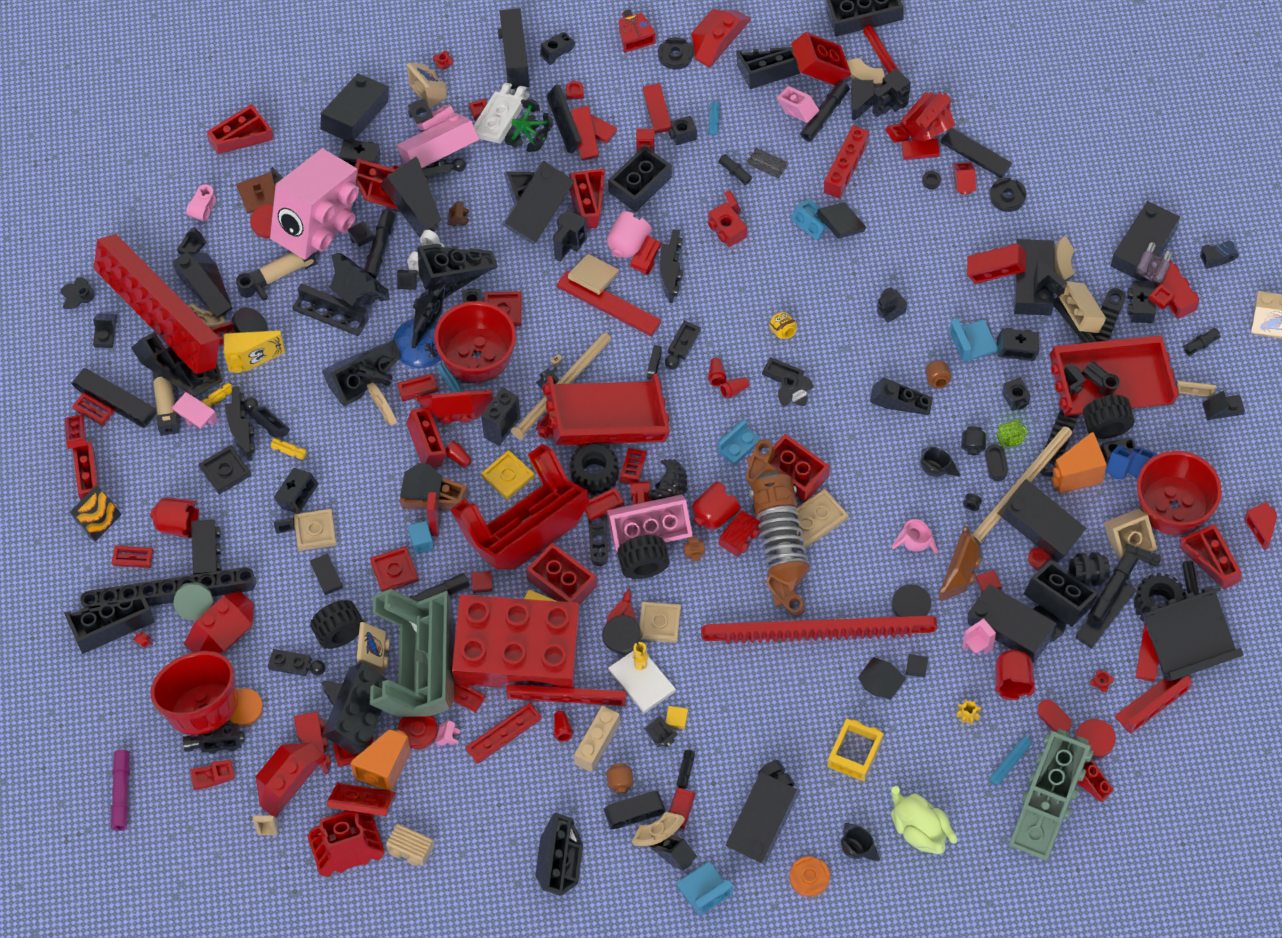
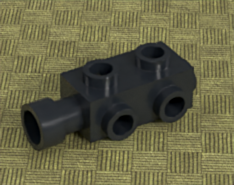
(220, 738)

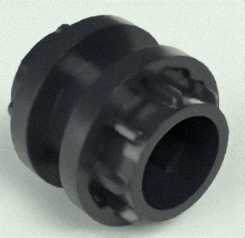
(1091, 568)

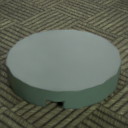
(192, 600)

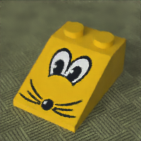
(251, 349)

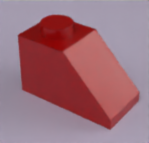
(964, 177)
(1262, 522)

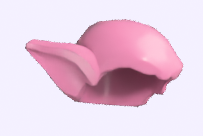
(915, 537)

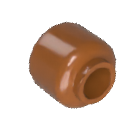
(938, 374)
(619, 778)

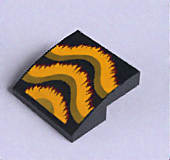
(95, 513)

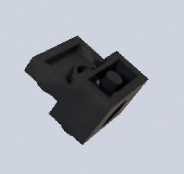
(892, 94)
(570, 234)

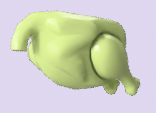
(921, 823)

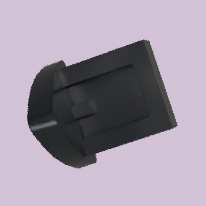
(192, 242)

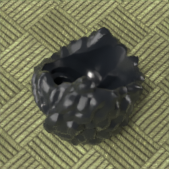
(672, 482)

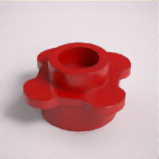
(443, 64)
(142, 639)
(1102, 675)

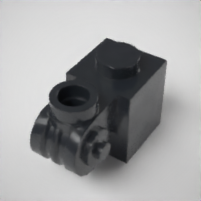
(891, 305)

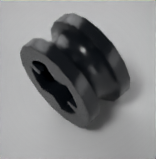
(972, 502)

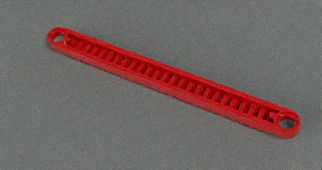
(819, 628)

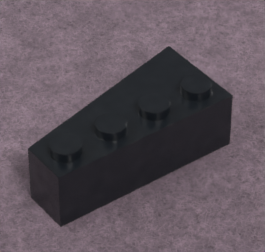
(108, 622)

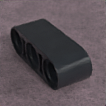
(634, 810)

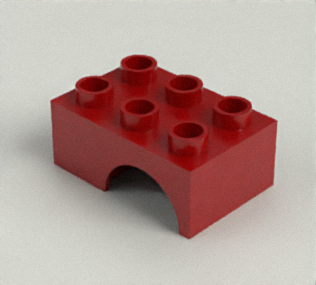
(515, 641)

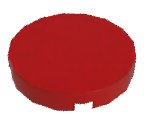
(262, 220)
(420, 730)
(1100, 736)

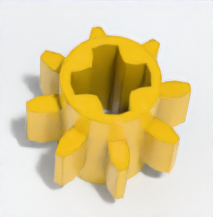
(964, 714)

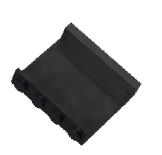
(1190, 634)

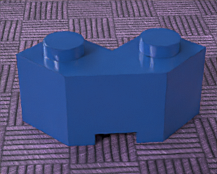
(1128, 461)

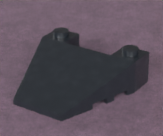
(172, 368)

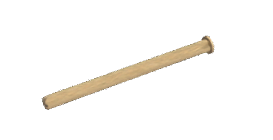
(568, 378)
(1030, 474)

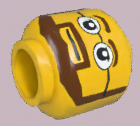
(783, 325)

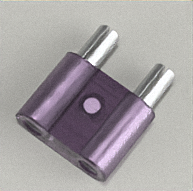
(1153, 266)

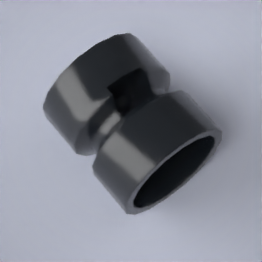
(776, 770)

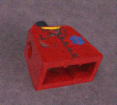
(635, 31)

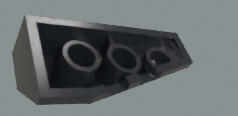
(204, 280)
(427, 311)
(351, 387)

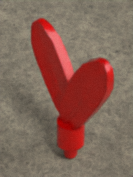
(623, 607)

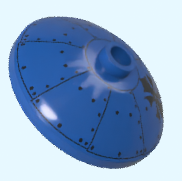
(424, 354)

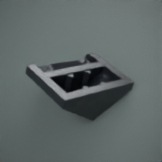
(420, 481)
(881, 678)

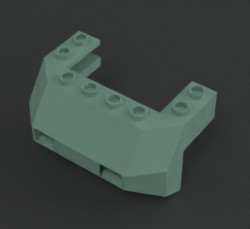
(424, 655)

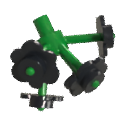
(527, 125)

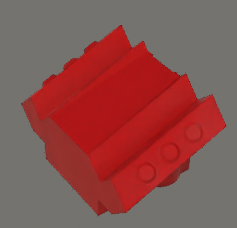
(929, 116)
(345, 842)

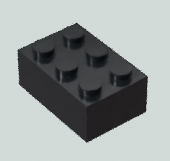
(640, 178)
(1060, 593)

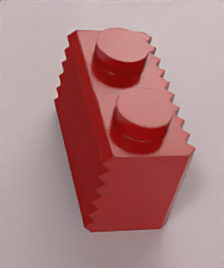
(740, 533)

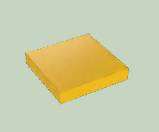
(507, 475)

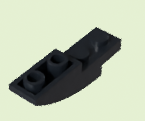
(670, 267)
(239, 424)

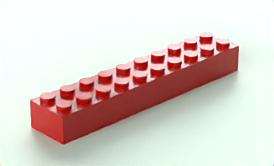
(156, 303)

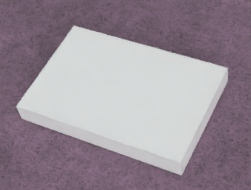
(644, 686)

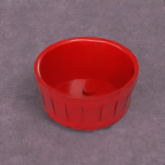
(473, 328)
(1179, 478)
(192, 683)

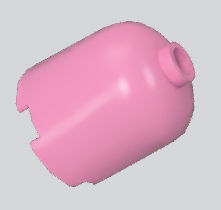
(627, 235)

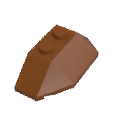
(962, 566)

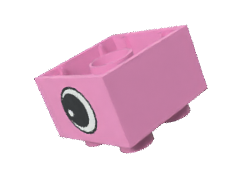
(314, 204)

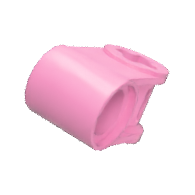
(201, 203)

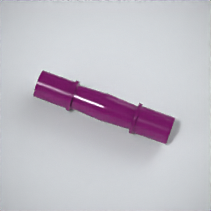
(119, 805)

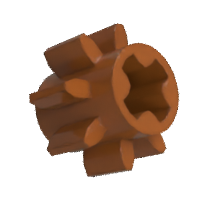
(694, 549)

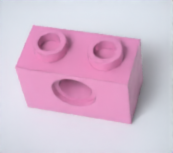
(797, 104)

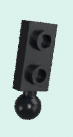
(458, 165)
(682, 344)
(265, 418)
(295, 663)

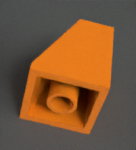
(1079, 466)
(382, 760)

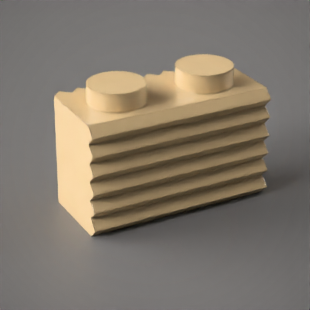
(409, 845)

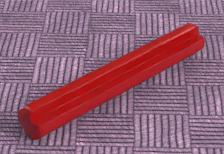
(879, 48)

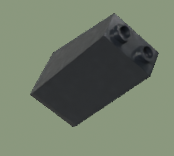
(412, 196)

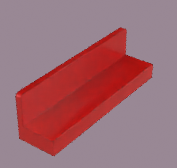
(1152, 702)

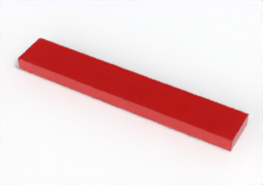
(612, 305)
(566, 695)

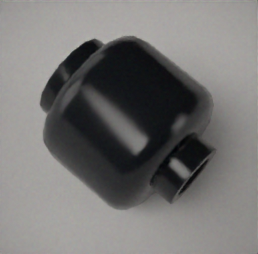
(973, 440)

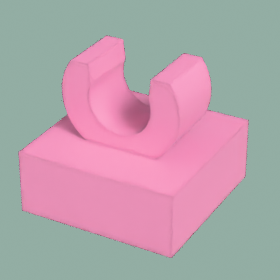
(445, 733)

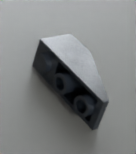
(899, 397)

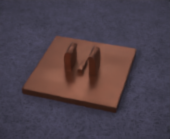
(257, 192)

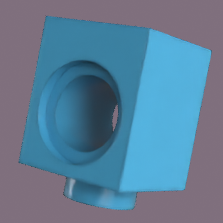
(420, 537)

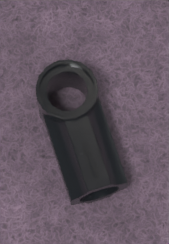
(1100, 377)

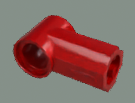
(644, 259)
(639, 492)

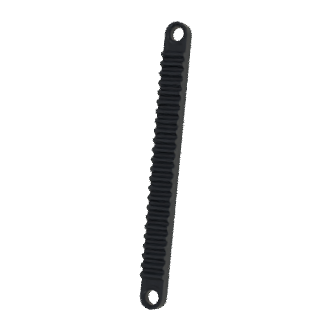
(1111, 311)

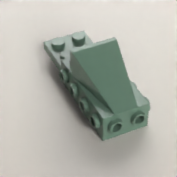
(1051, 793)

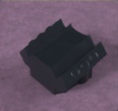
(355, 284)

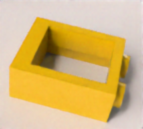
(850, 767)

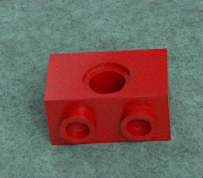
(725, 215)

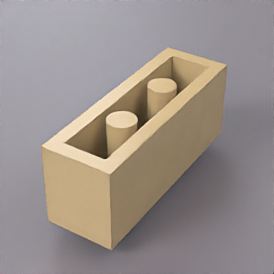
(1082, 307)
(597, 739)

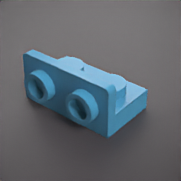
(808, 220)
(737, 443)

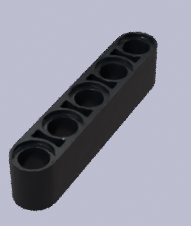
(114, 397)

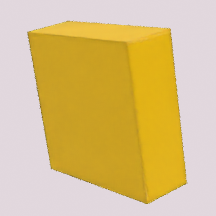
(676, 717)

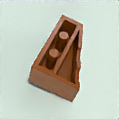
(450, 495)

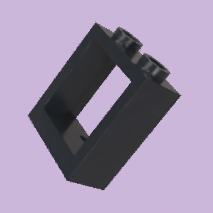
(500, 419)

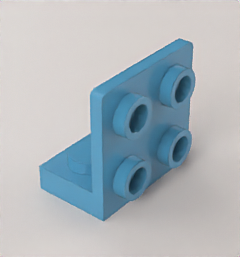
(972, 339)
(705, 888)

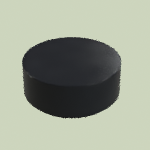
(931, 180)

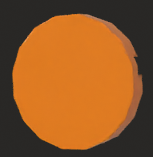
(248, 708)
(809, 876)

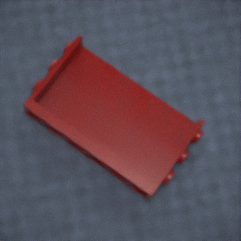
(1138, 363)
(607, 412)

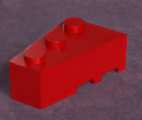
(1212, 555)

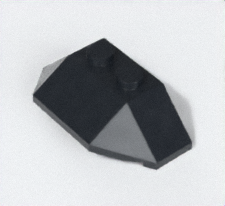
(559, 855)

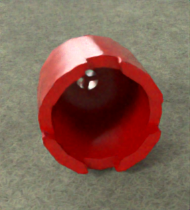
(714, 507)
(175, 516)
(1014, 675)

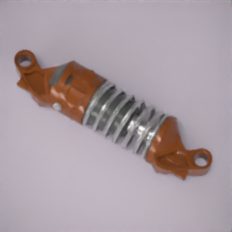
(778, 512)

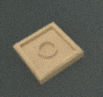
(593, 274)
(315, 529)
(660, 621)

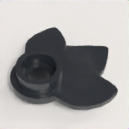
(77, 293)
(797, 391)

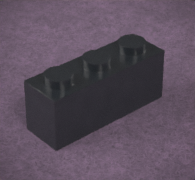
(205, 546)

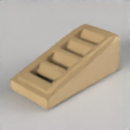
(266, 824)

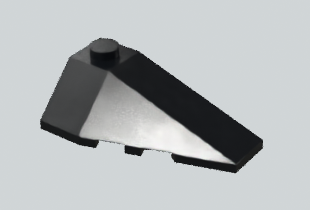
(451, 264)

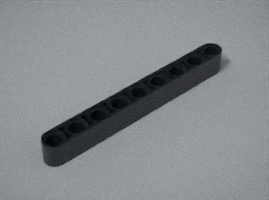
(159, 587)

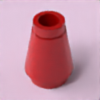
(716, 372)
(732, 387)
(457, 454)
(562, 727)

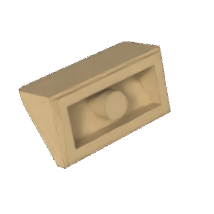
(1196, 388)

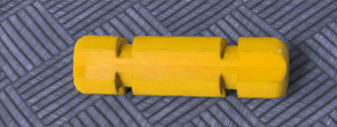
(218, 395)
(289, 448)

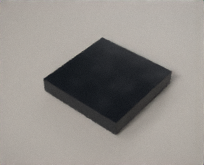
(841, 220)
(224, 469)

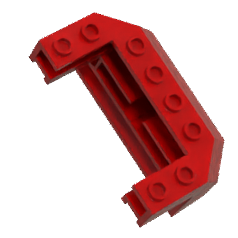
(530, 522)

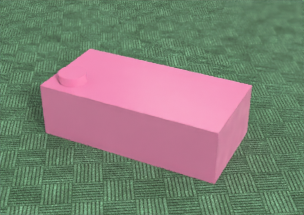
(439, 140)
(660, 517)

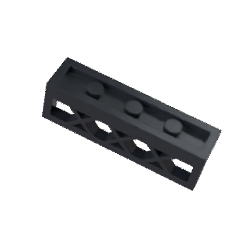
(333, 304)

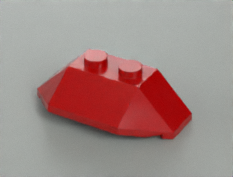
(716, 34)
(369, 182)
(457, 406)
(221, 624)
(286, 774)

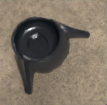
(937, 462)
(858, 843)

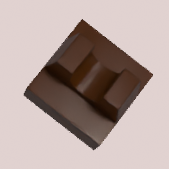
(456, 214)

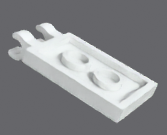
(499, 112)

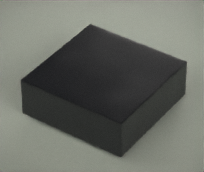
(406, 279)
(917, 665)

